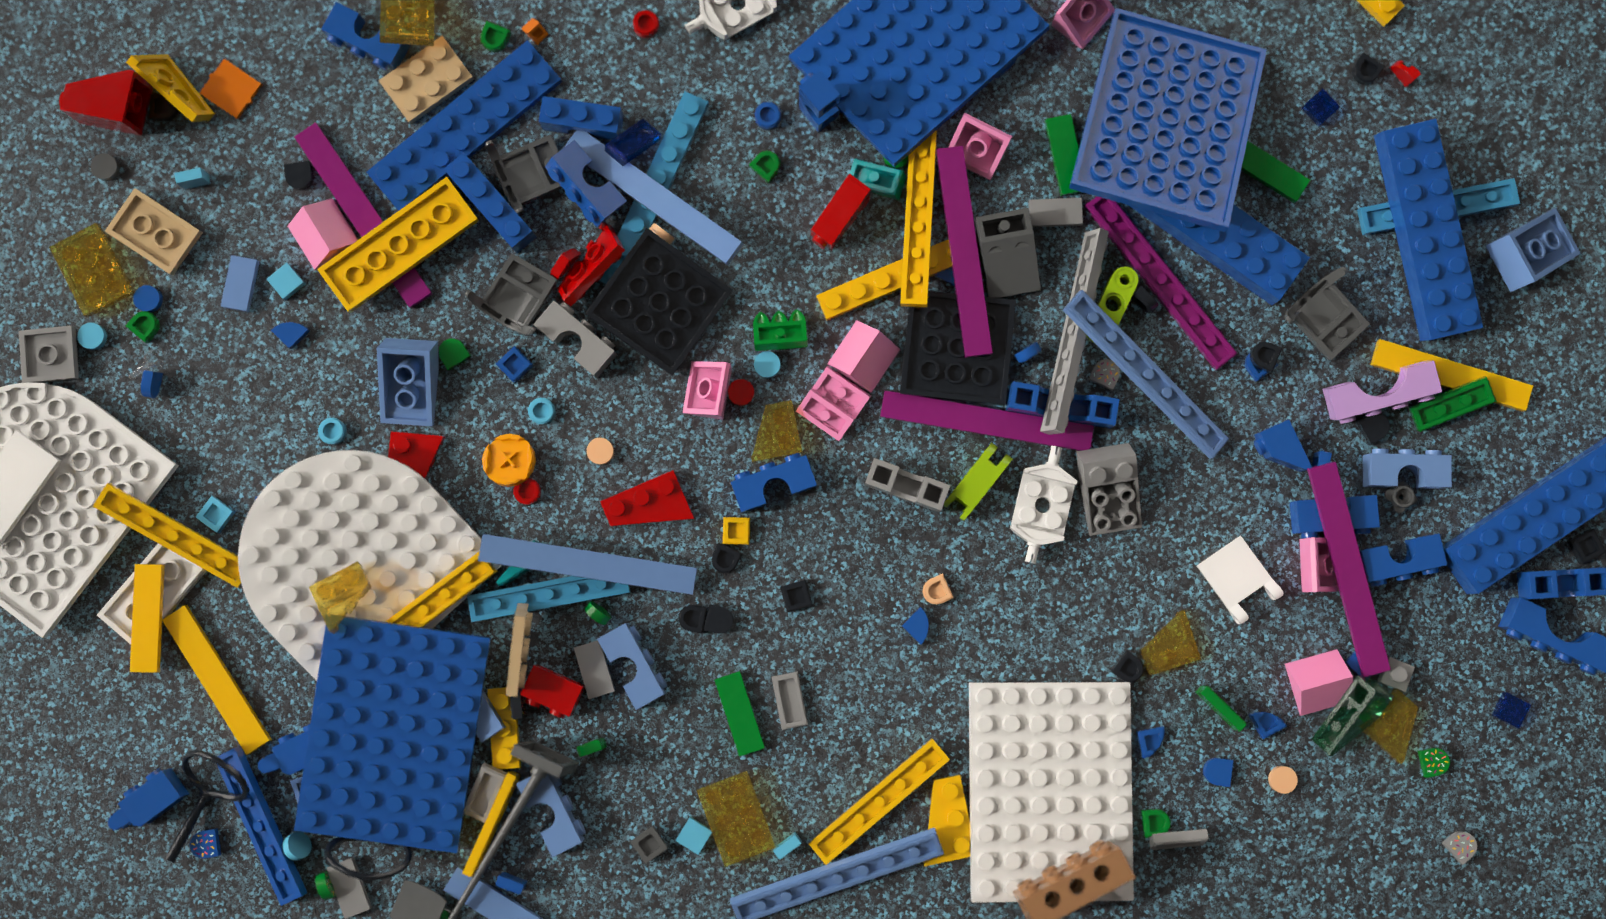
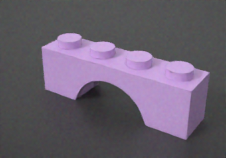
(1414, 382)

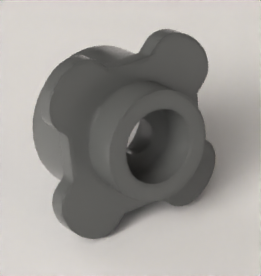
(1403, 489)

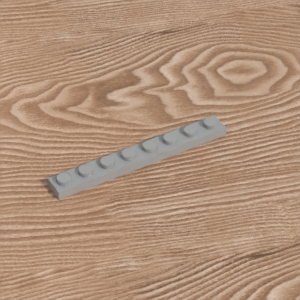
(1073, 337)

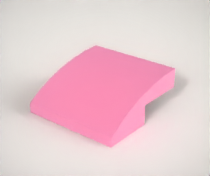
(833, 403)

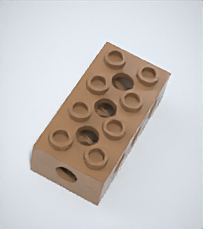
(1087, 886)

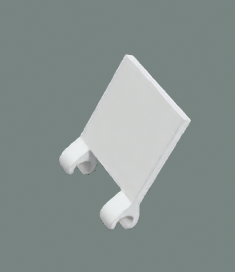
(1236, 574)

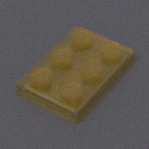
(407, 22)
(91, 270)
(736, 818)

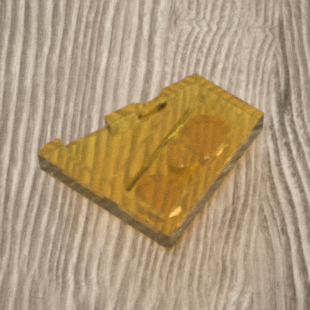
(777, 433)
(340, 594)
(1170, 646)
(1394, 726)

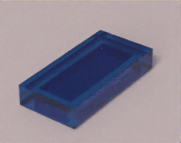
(632, 142)

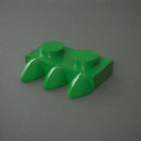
(780, 332)

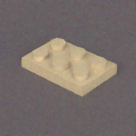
(426, 80)
(153, 231)
(519, 649)

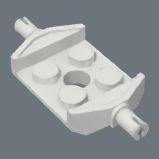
(726, 21)
(1045, 482)

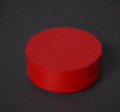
(645, 24)
(741, 392)
(527, 492)

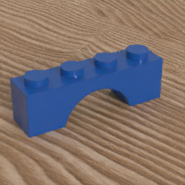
(490, 202)
(1084, 409)
(1529, 622)

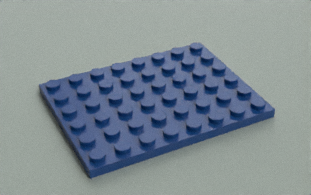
(915, 61)
(1169, 120)
(392, 734)

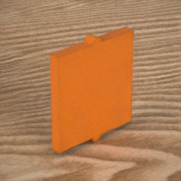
(230, 88)

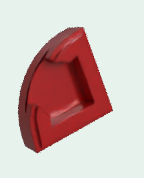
(1404, 73)
(565, 262)

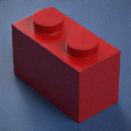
(552, 691)

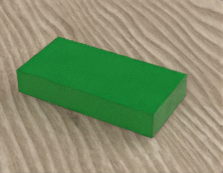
(1221, 708)

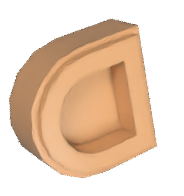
(937, 590)

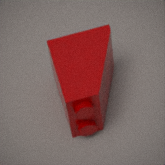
(109, 101)

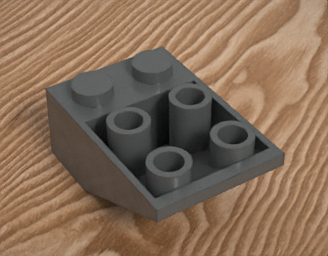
(1007, 253)

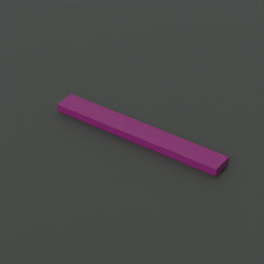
(354, 202)
(964, 251)
(1161, 281)
(982, 421)
(1348, 569)

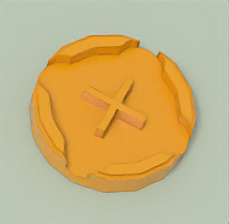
(509, 460)

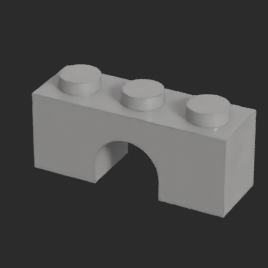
(558, 322)
(907, 486)

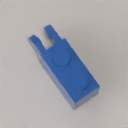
(287, 755)
(149, 801)

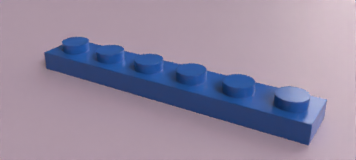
(263, 830)

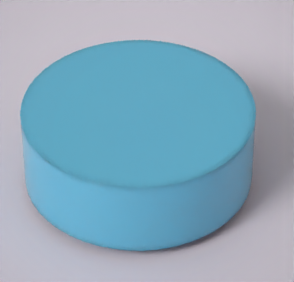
(92, 336)
(767, 364)
(541, 411)
(332, 431)
(297, 846)

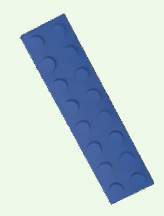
(465, 125)

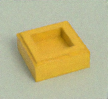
(736, 530)

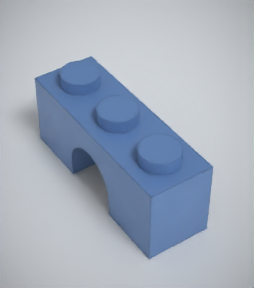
(1430, 470)
(624, 643)
(565, 831)

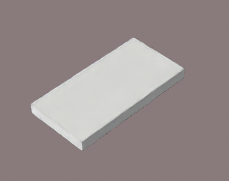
(23, 474)
(179, 579)

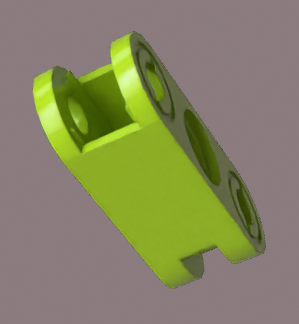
(1118, 292)
(977, 481)

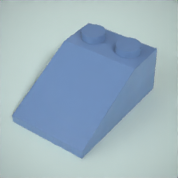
(1533, 250)
(407, 381)

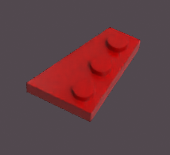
(598, 259)
(415, 450)
(648, 502)

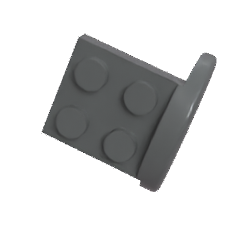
(524, 171)
(515, 295)
(1327, 316)

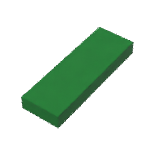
(1063, 150)
(1273, 173)
(1452, 404)
(739, 713)

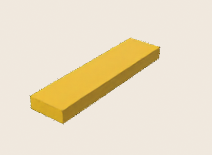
(147, 618)
(491, 823)

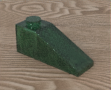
(1352, 714)

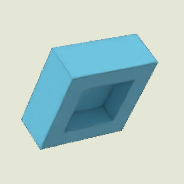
(192, 178)
(286, 281)
(215, 514)
(694, 835)
(787, 845)

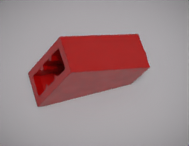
(840, 212)

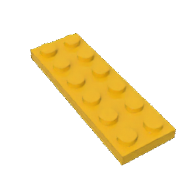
(398, 245)

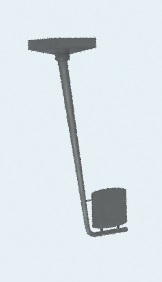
(423, 903)

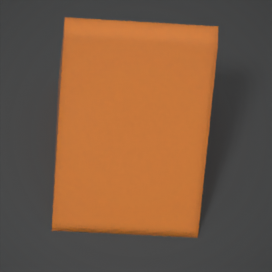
(535, 31)

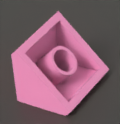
(1082, 19)
(981, 145)
(321, 231)
(864, 355)
(707, 389)
(1316, 566)
(1318, 681)

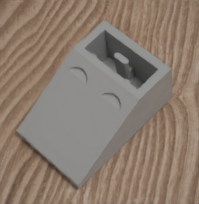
(1110, 488)

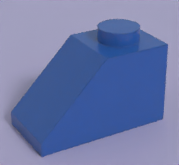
(1282, 446)

